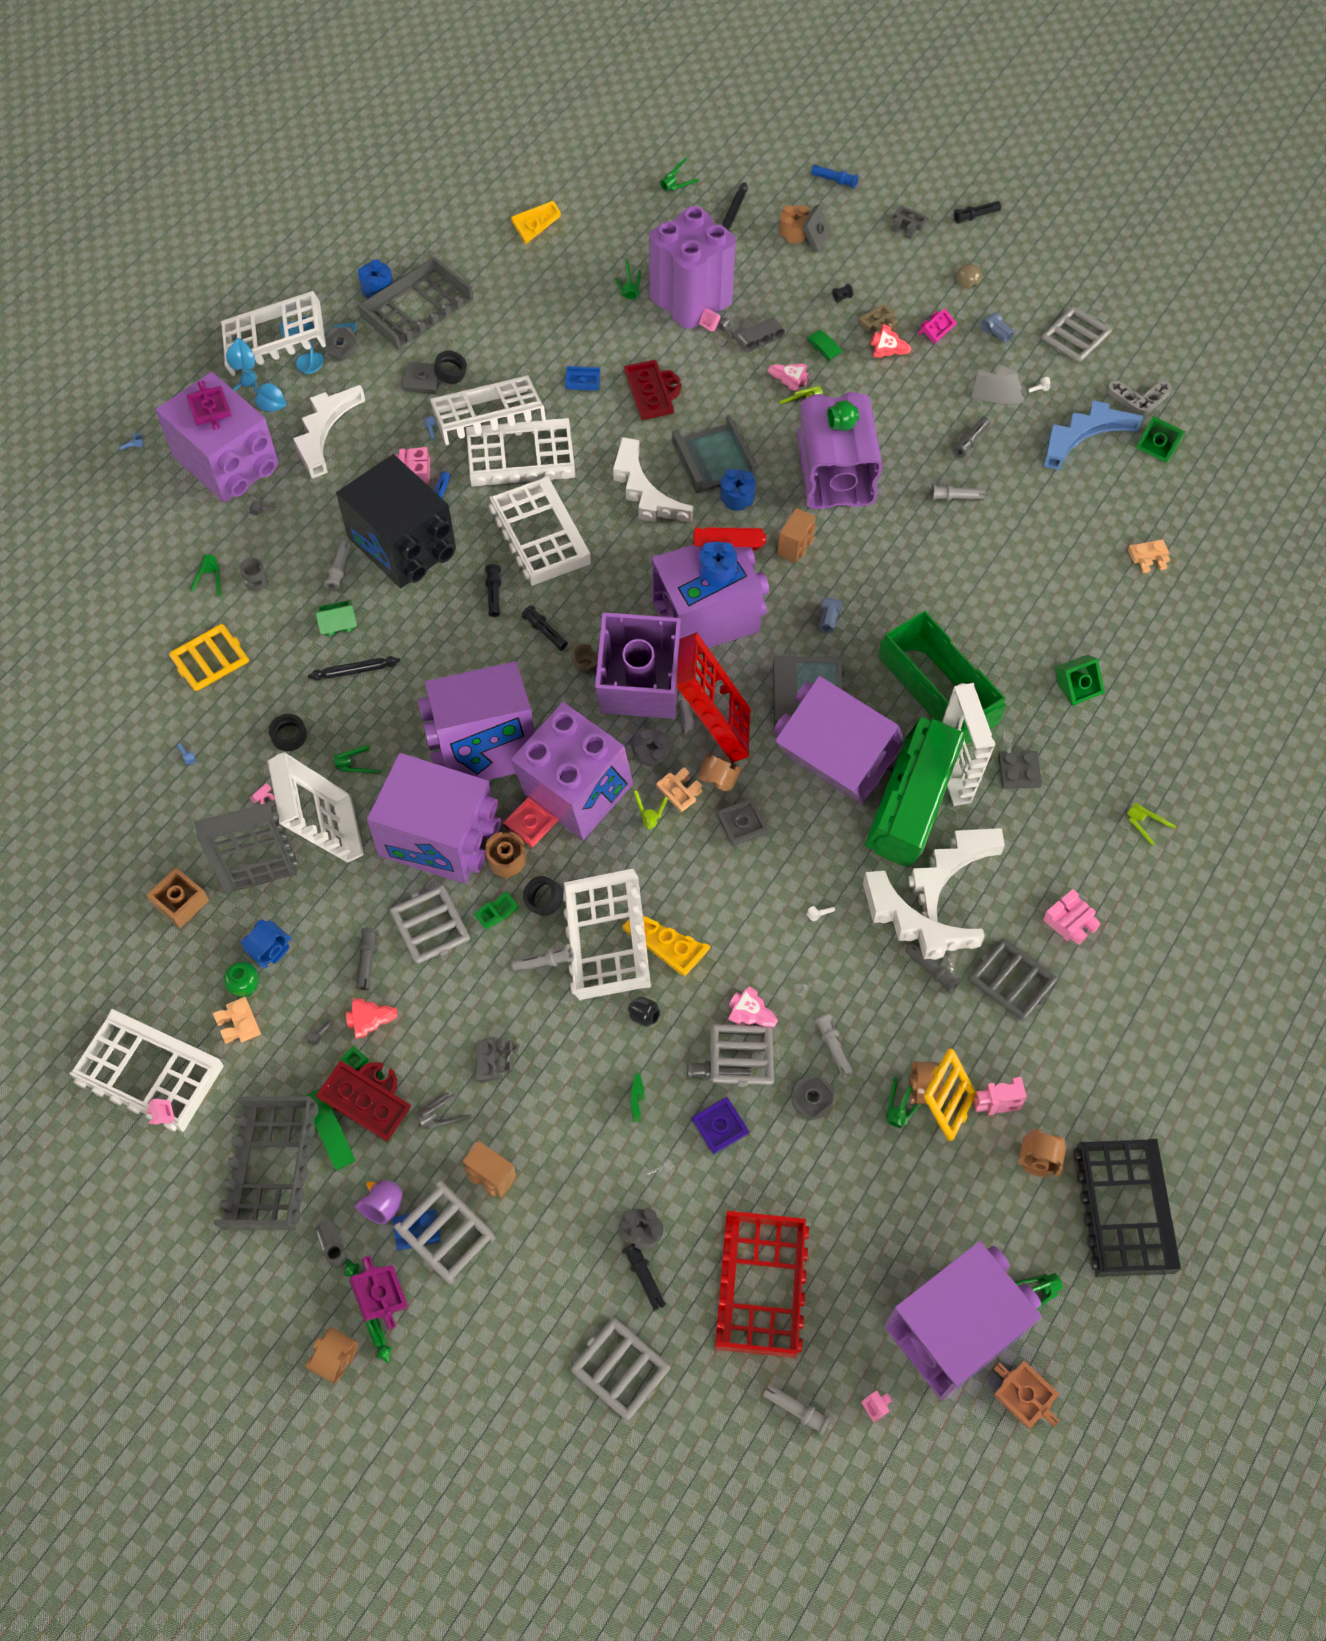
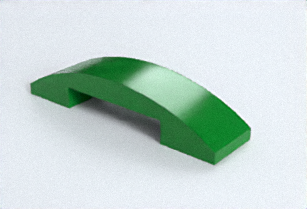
(332, 1135)

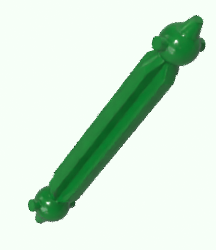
(372, 1325)

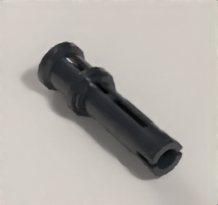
(972, 212)
(493, 583)
(539, 623)
(639, 1266)

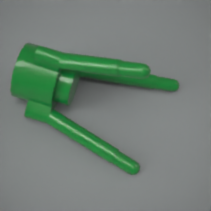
(669, 180)
(630, 289)
(208, 565)
(343, 760)
(897, 1116)
(1048, 1285)

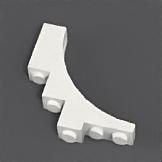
(317, 425)
(639, 489)
(944, 863)
(910, 925)

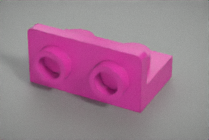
(938, 326)

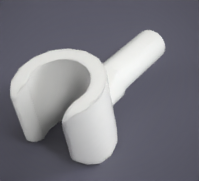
(1045, 385)
(814, 914)

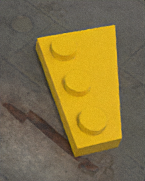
(535, 220)

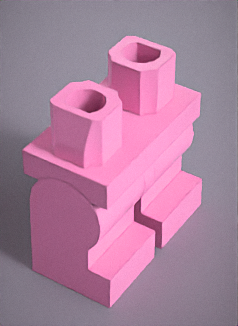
(418, 461)
(1071, 916)
(1001, 1097)

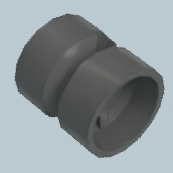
(254, 574)

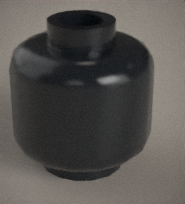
(644, 1011)

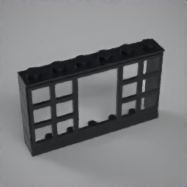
(1160, 1199)

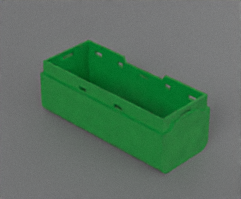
(926, 636)
(914, 801)

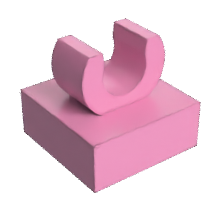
(709, 319)
(261, 793)
(160, 1111)
(876, 1405)

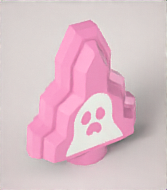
(790, 375)
(750, 1009)

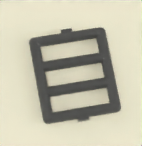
(1007, 1002)

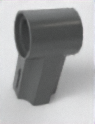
(330, 1243)

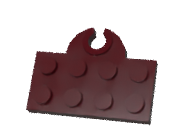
(652, 388)
(365, 1098)

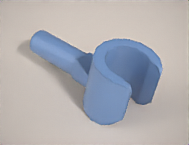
(429, 423)
(137, 442)
(188, 757)

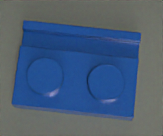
(582, 378)
(417, 1229)

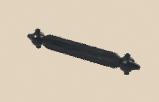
(735, 205)
(353, 668)

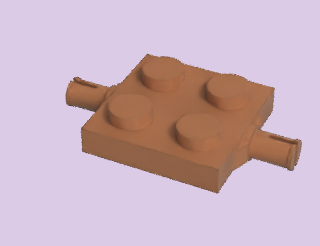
(1026, 1394)

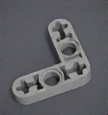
(1116, 389)

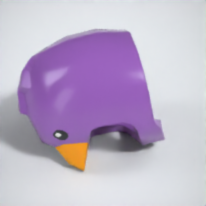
(381, 1203)

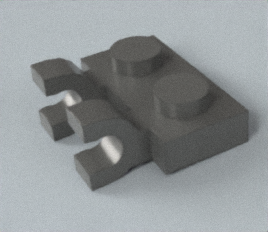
(911, 218)
(488, 1059)

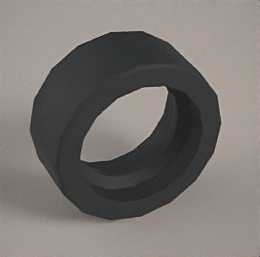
(452, 357)
(293, 743)
(554, 900)

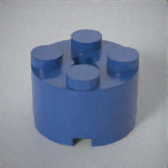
(374, 277)
(737, 489)
(717, 563)
(266, 943)

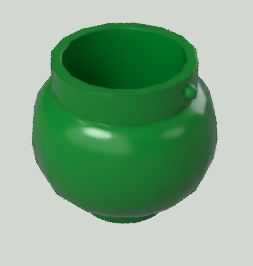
(842, 416)
(241, 979)

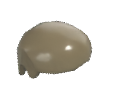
(968, 275)
(584, 657)

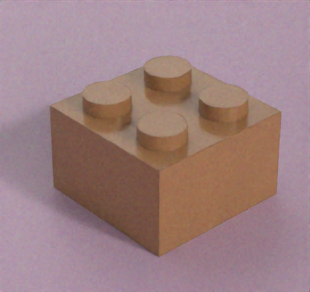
(796, 535)
(177, 897)
(489, 1170)

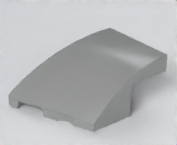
(998, 387)

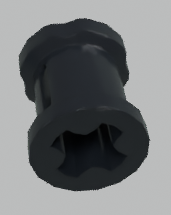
(842, 293)

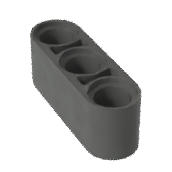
(760, 334)

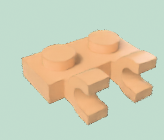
(1146, 552)
(675, 791)
(242, 1018)

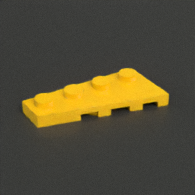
(671, 947)

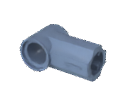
(995, 324)
(830, 611)

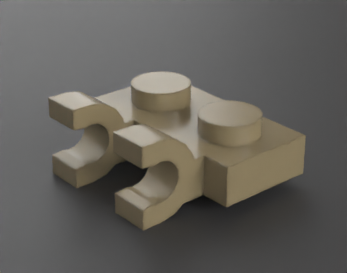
(877, 317)

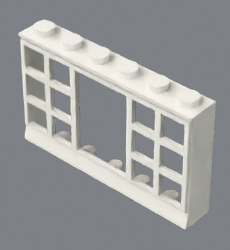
(285, 309)
(484, 394)
(526, 473)
(526, 494)
(966, 705)
(285, 773)
(637, 932)
(160, 1039)

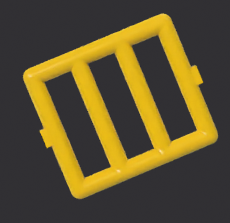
(211, 677)
(964, 1084)

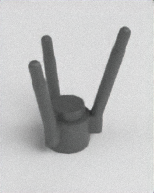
(427, 1115)

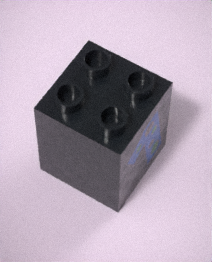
(397, 521)

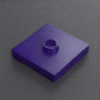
(720, 1125)

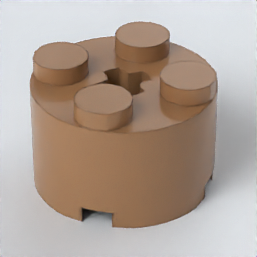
(791, 223)
(720, 771)
(505, 854)
(920, 1080)
(1042, 1154)
(332, 1355)

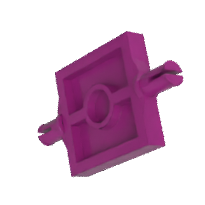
(208, 405)
(378, 1292)

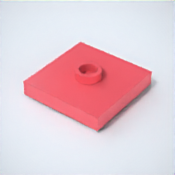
(530, 822)

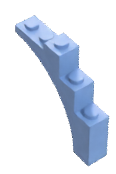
(1082, 426)

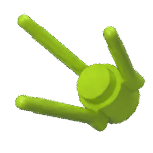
(806, 392)
(1139, 813)
(649, 817)

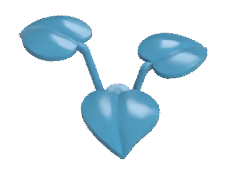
(241, 357)
(311, 362)

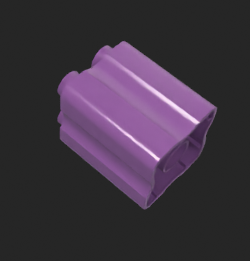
(691, 266)
(835, 463)

